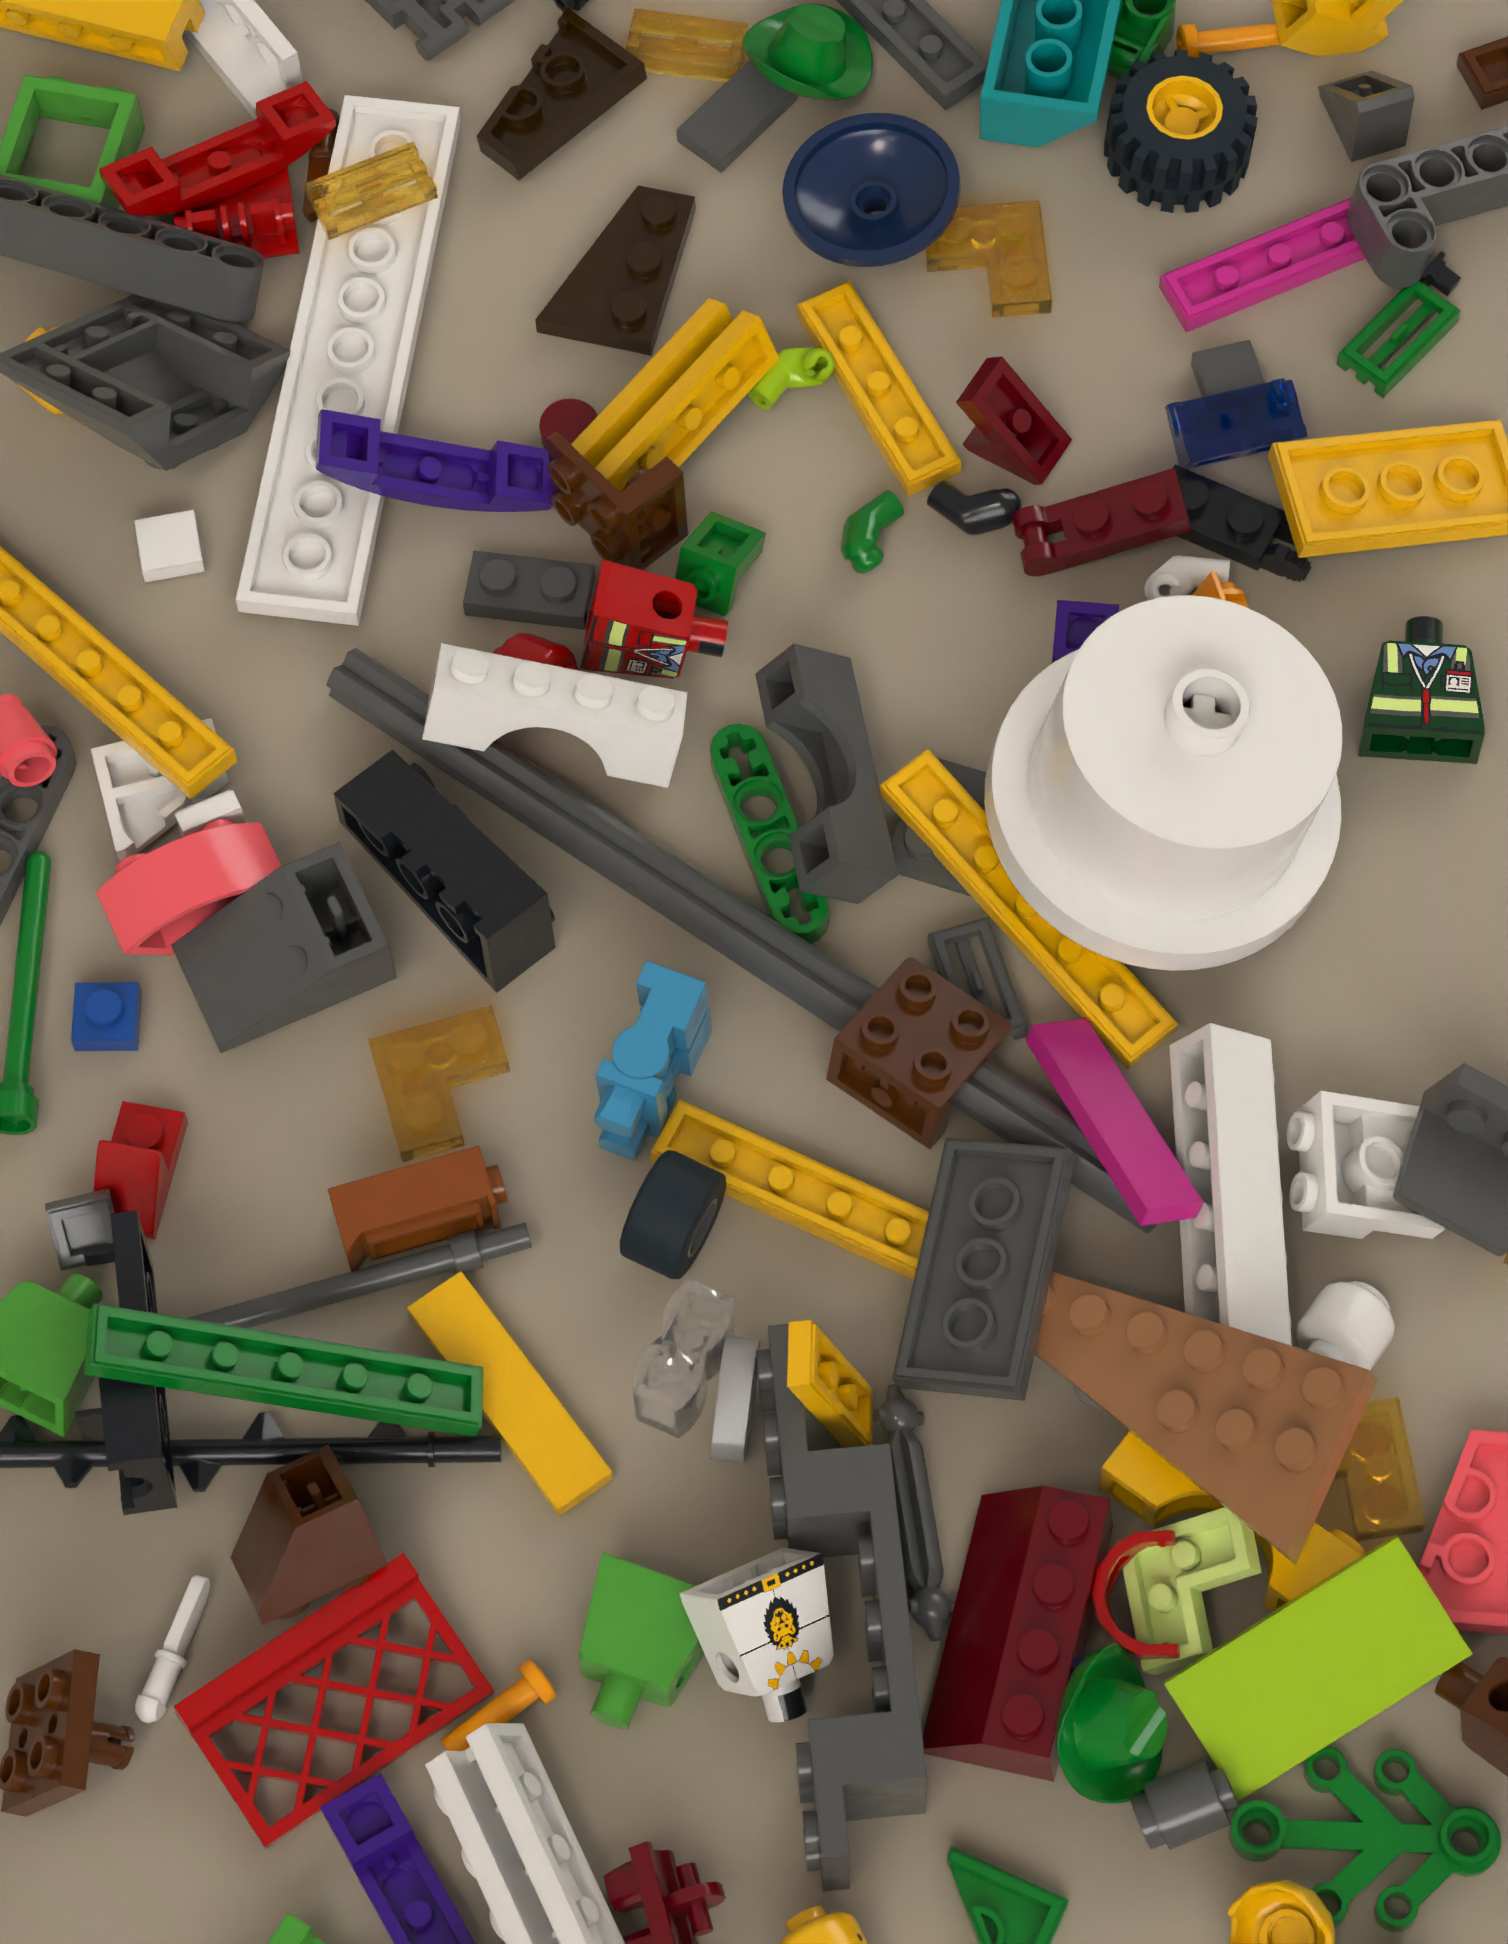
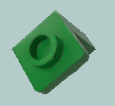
(717, 559)

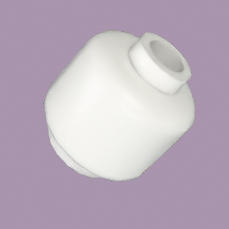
(1347, 1324)

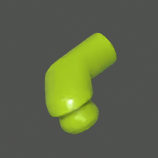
(793, 370)

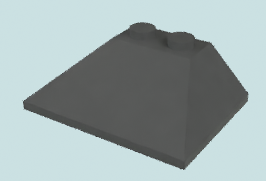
(151, 377)

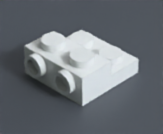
(1351, 1166)

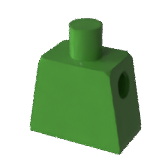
(46, 1350)
(636, 1640)

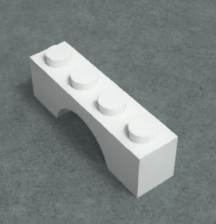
(488, 694)

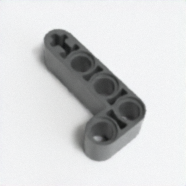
(1411, 194)

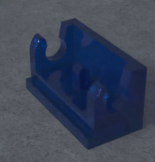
(1235, 423)

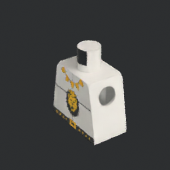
(765, 1628)

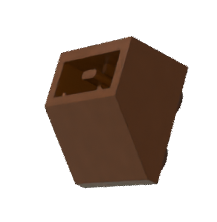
(304, 1538)

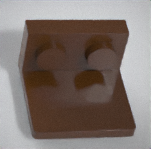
(625, 525)
(915, 1049)

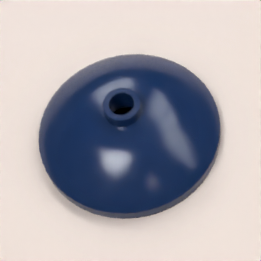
(868, 167)

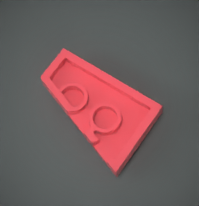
(1469, 1540)

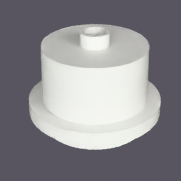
(1171, 785)

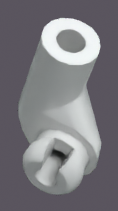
(1183, 575)

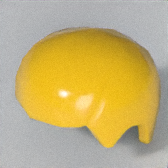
(1280, 1915)

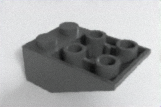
(285, 949)

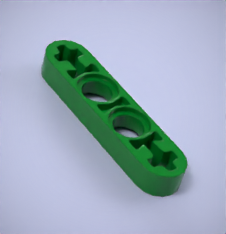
(767, 834)

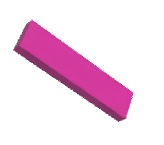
(1261, 267)
(1114, 1122)

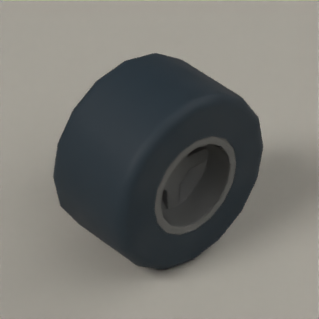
(672, 1214)

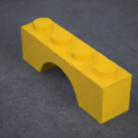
(1158, 1491)

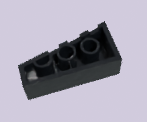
(448, 869)

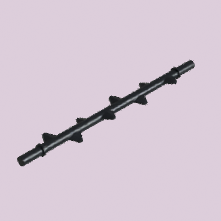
(260, 1446)

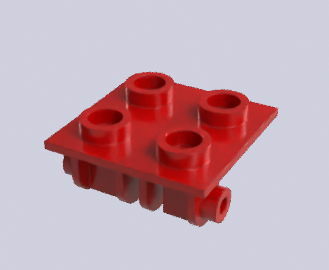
(252, 218)

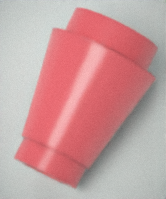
(25, 748)

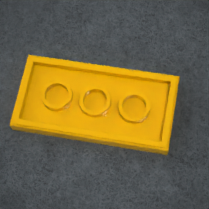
(1394, 487)

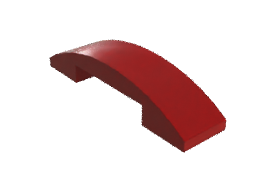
(224, 164)

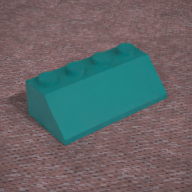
(1046, 69)

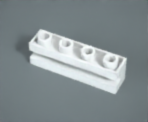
(520, 1841)

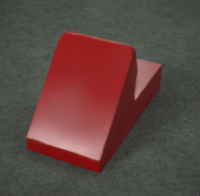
(141, 1161)

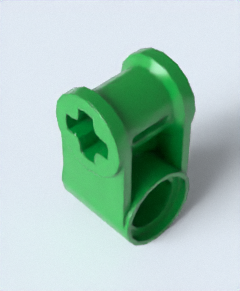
(1140, 34)

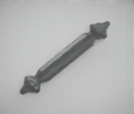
(915, 1513)

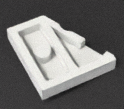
(138, 797)

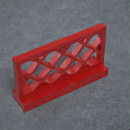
(301, 1650)

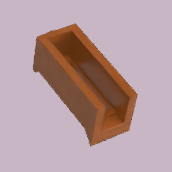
(417, 1205)

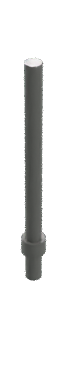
(463, 1253)

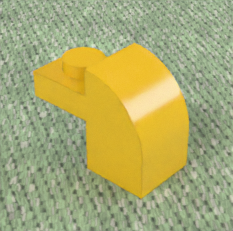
(1332, 25)

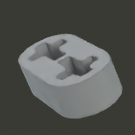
(735, 1399)

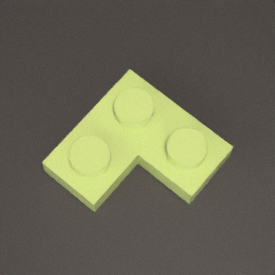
(1169, 1581)

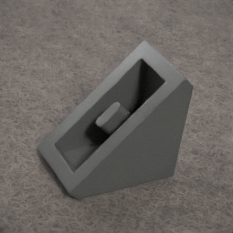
(1369, 112)

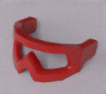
(1105, 1579)

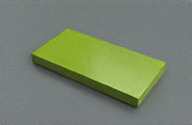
(1317, 1667)

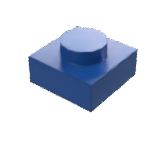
(106, 1016)

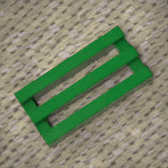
(1370, 368)

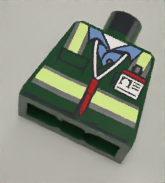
(1424, 700)

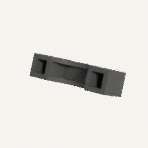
(817, 710)

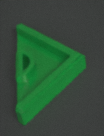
(1003, 1905)

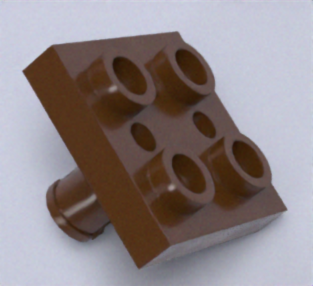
(56, 1735)

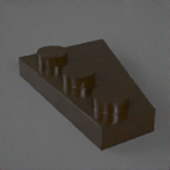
(561, 95)
(625, 276)

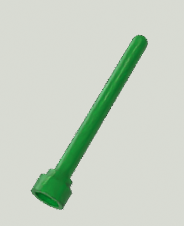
(17, 1099)

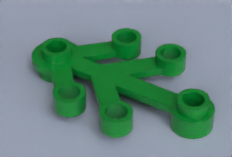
(1376, 1835)

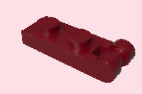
(1102, 523)

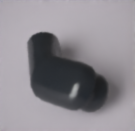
(976, 512)

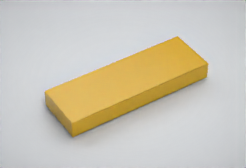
(829, 1385)

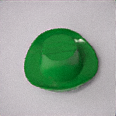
(811, 52)
(1109, 1728)

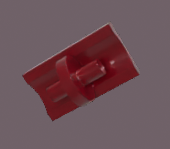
(671, 1896)

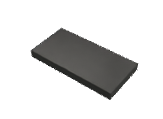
(984, 1269)

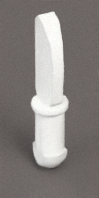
(170, 1660)

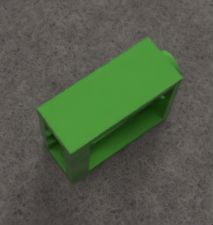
(78, 104)

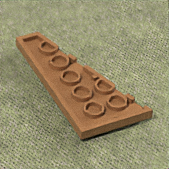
(1219, 1404)

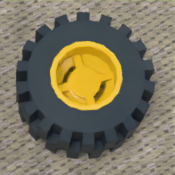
(1180, 131)

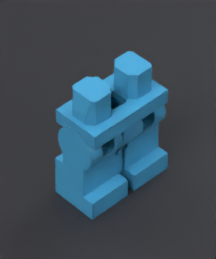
(647, 1057)

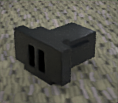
(1440, 275)

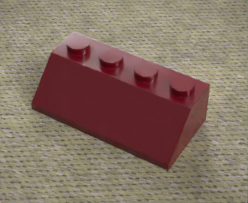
(1018, 1629)

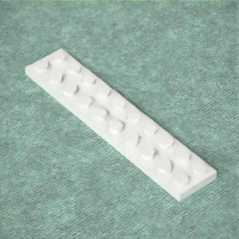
(348, 356)

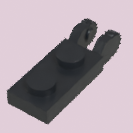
(1239, 527)

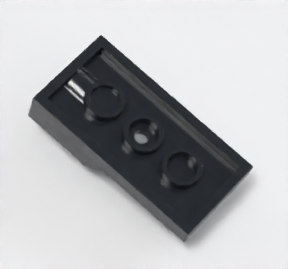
(132, 1414)

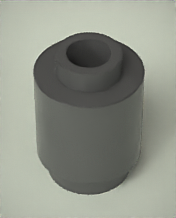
(1184, 1805)

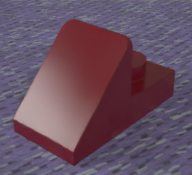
(1011, 423)

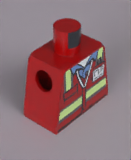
(646, 624)

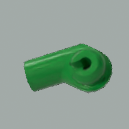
(863, 528)

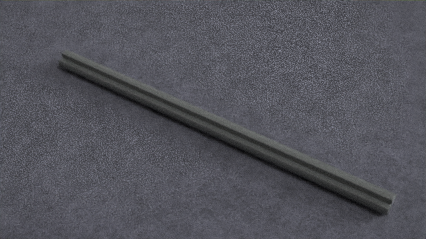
(697, 905)

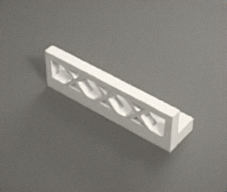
(246, 50)

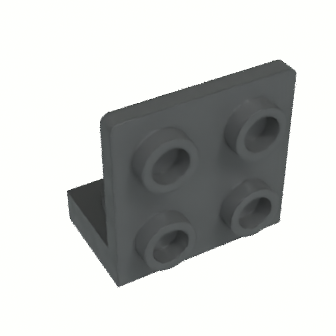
(1460, 1158)

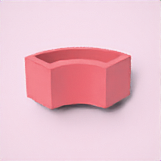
(183, 884)

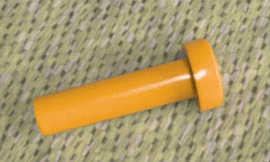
(1226, 38)
(506, 1705)

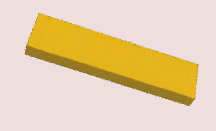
(879, 389)
(514, 1394)

